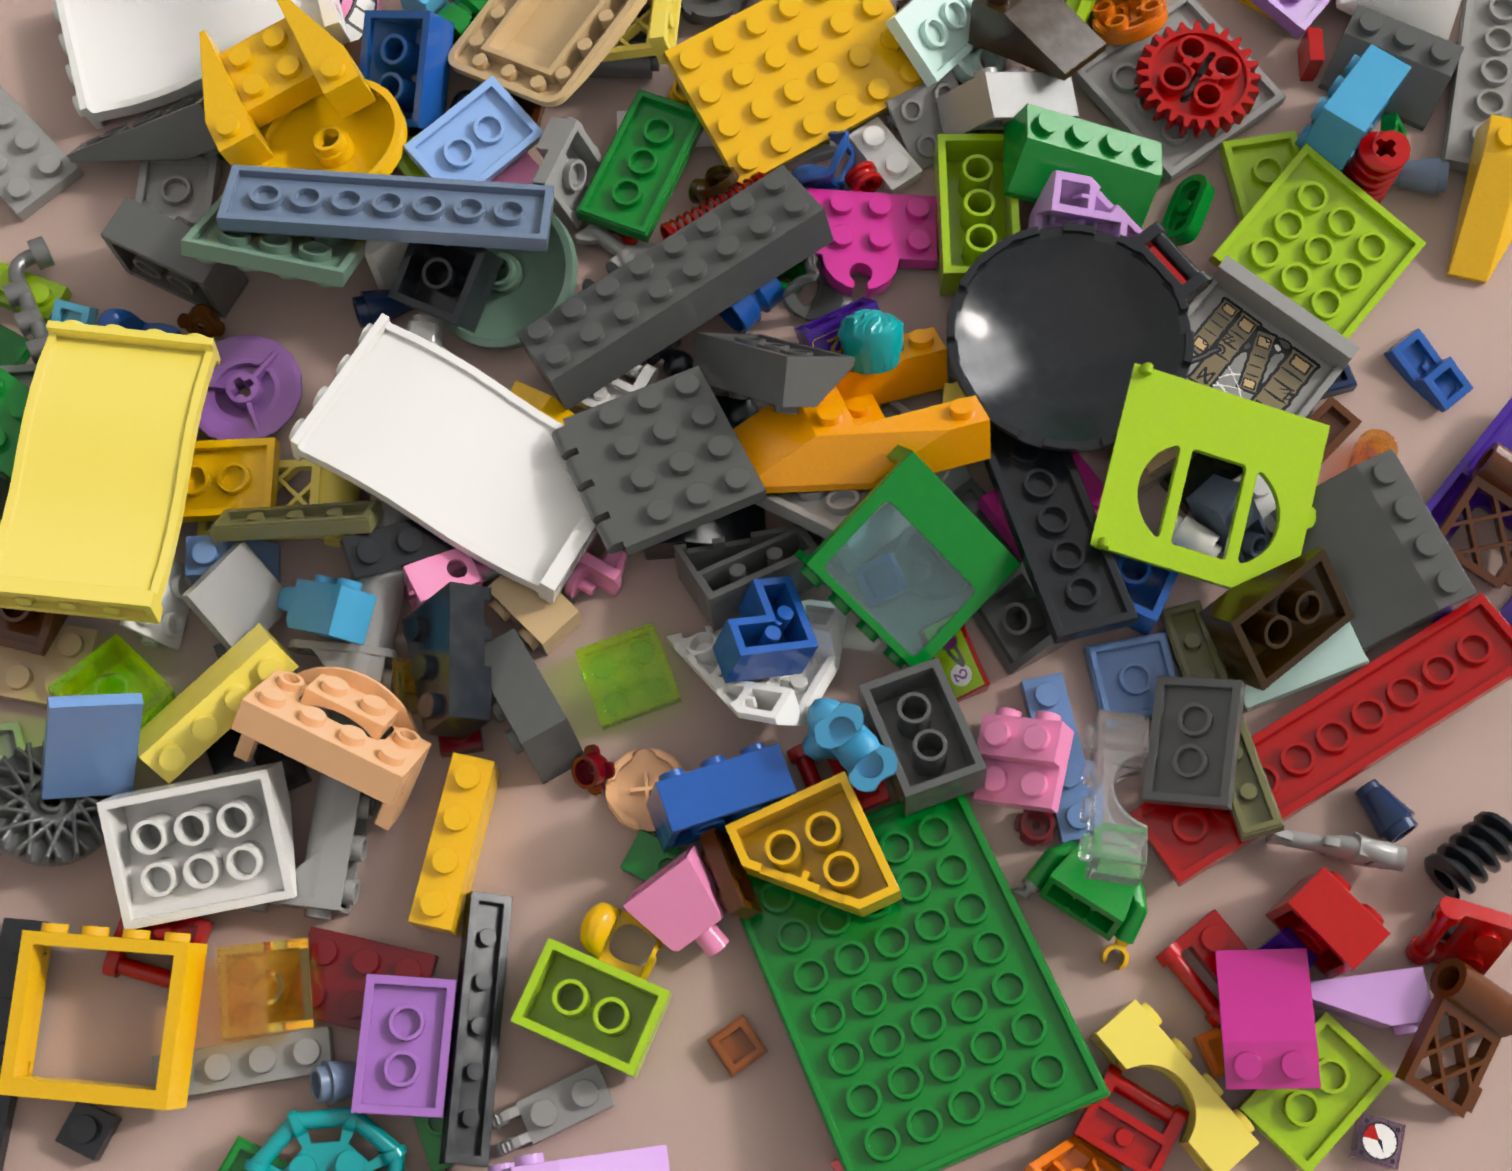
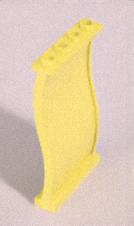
(103, 470)

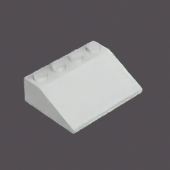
(200, 845)

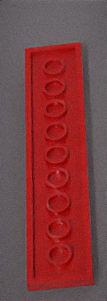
(1348, 729)

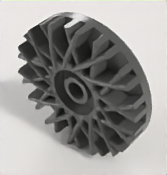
(39, 832)

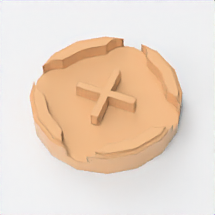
(632, 786)

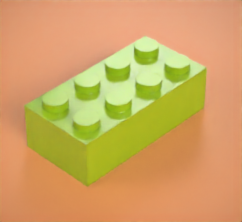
(969, 203)

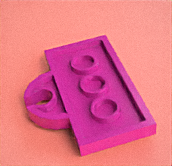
(876, 236)

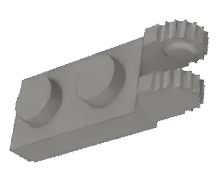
(556, 1108)

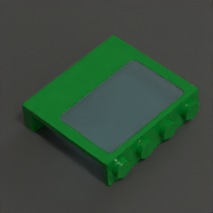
(909, 562)

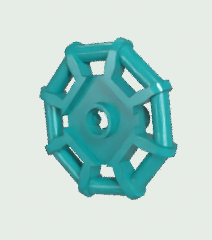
(332, 1154)

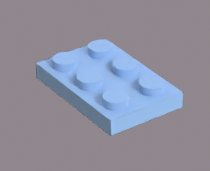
(475, 136)

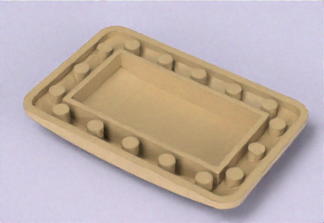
(541, 45)

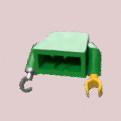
(1099, 905)

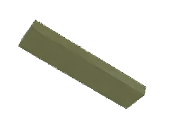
(297, 521)

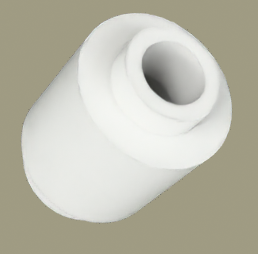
(1195, 536)

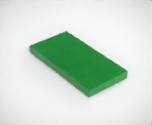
(641, 166)

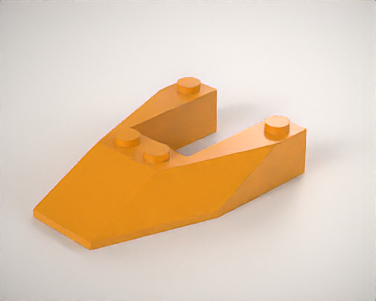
(848, 438)

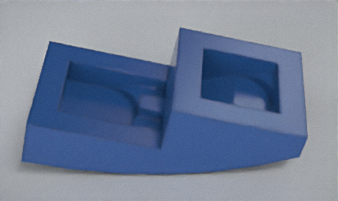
(1424, 370)

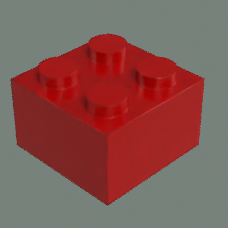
(1330, 922)

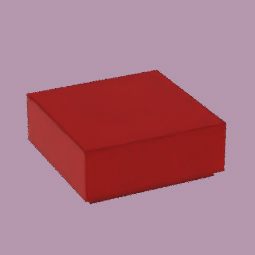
(1310, 54)

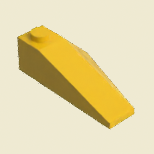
(1486, 204)

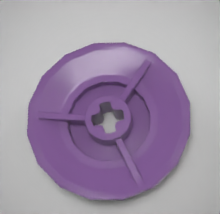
(267, 373)

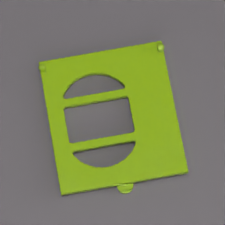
(1263, 440)

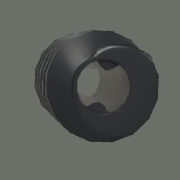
(1469, 852)

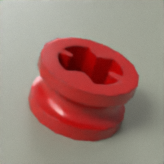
(863, 177)

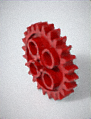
(1166, 62)

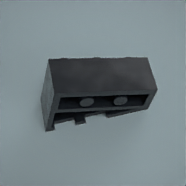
(449, 660)

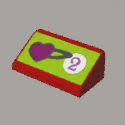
(963, 666)

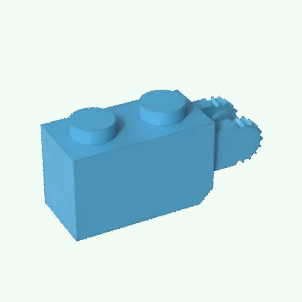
(328, 608)

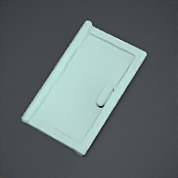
(1330, 659)

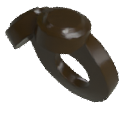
(716, 181)

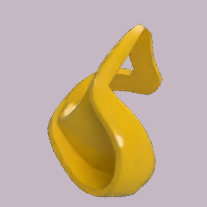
(597, 932)

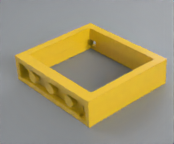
(178, 1032)

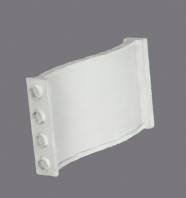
(148, 51)
(451, 455)

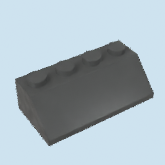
(768, 369)

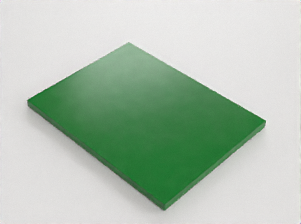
(929, 1017)

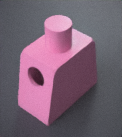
(681, 904)

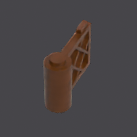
(1493, 478)
(1470, 1003)

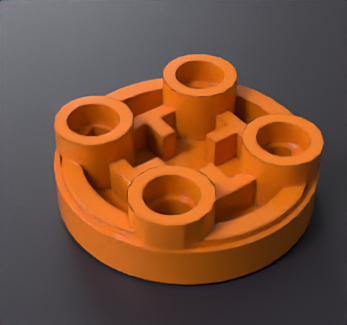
(1128, 20)

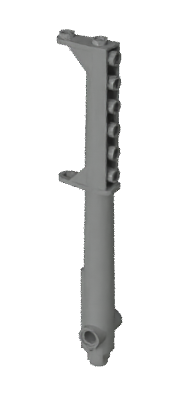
(340, 812)

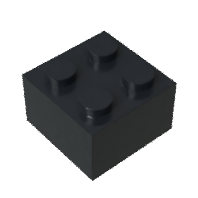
(446, 281)

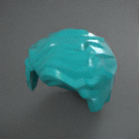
(873, 340)

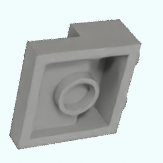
(568, 165)

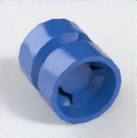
(747, 312)

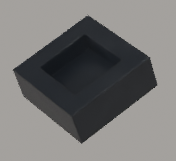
(88, 1130)

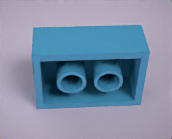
(1353, 105)

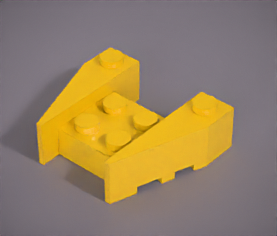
(272, 77)

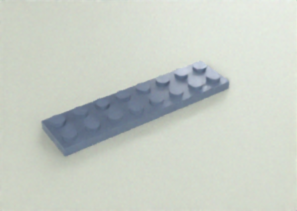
(386, 208)

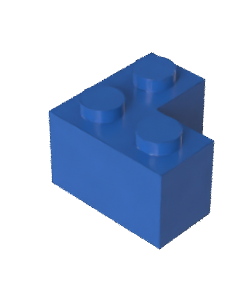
(769, 637)

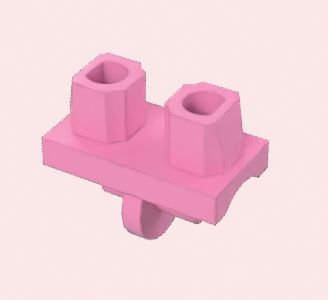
(597, 572)

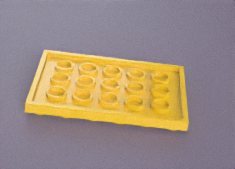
(788, 76)

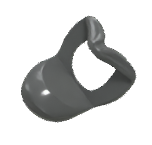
(826, 298)

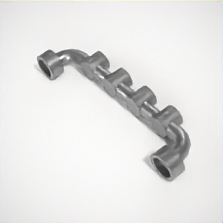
(19, 294)

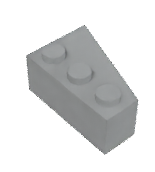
(996, 97)

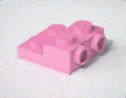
(1023, 759)

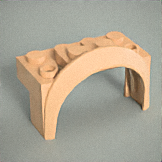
(303, 732)

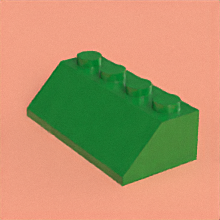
(1048, 141)

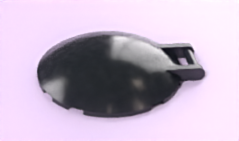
(1058, 321)

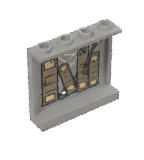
(1263, 343)

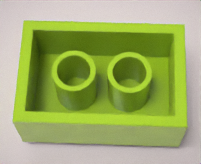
(592, 1008)

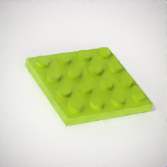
(1322, 242)

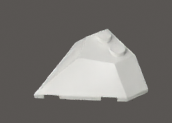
(773, 699)

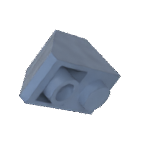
(1214, 507)

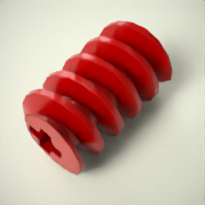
(1378, 162)

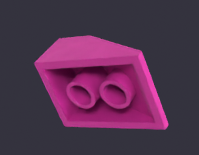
(1267, 1019)

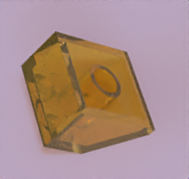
(264, 989)

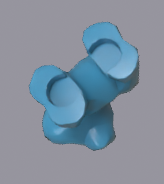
(841, 733)

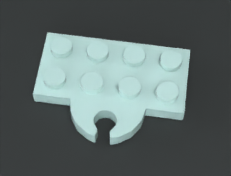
(937, 37)

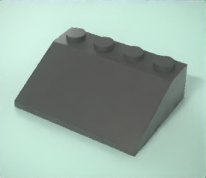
(1385, 550)

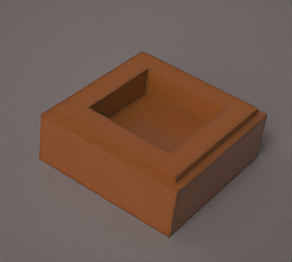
(737, 1046)

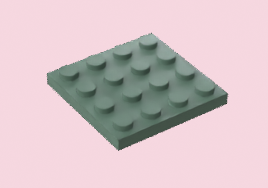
(290, 257)

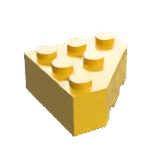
(818, 848)

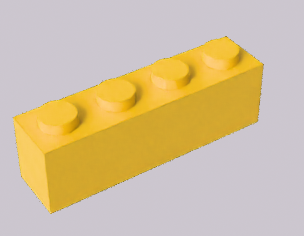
(455, 844)

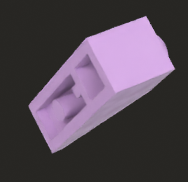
(1377, 999)

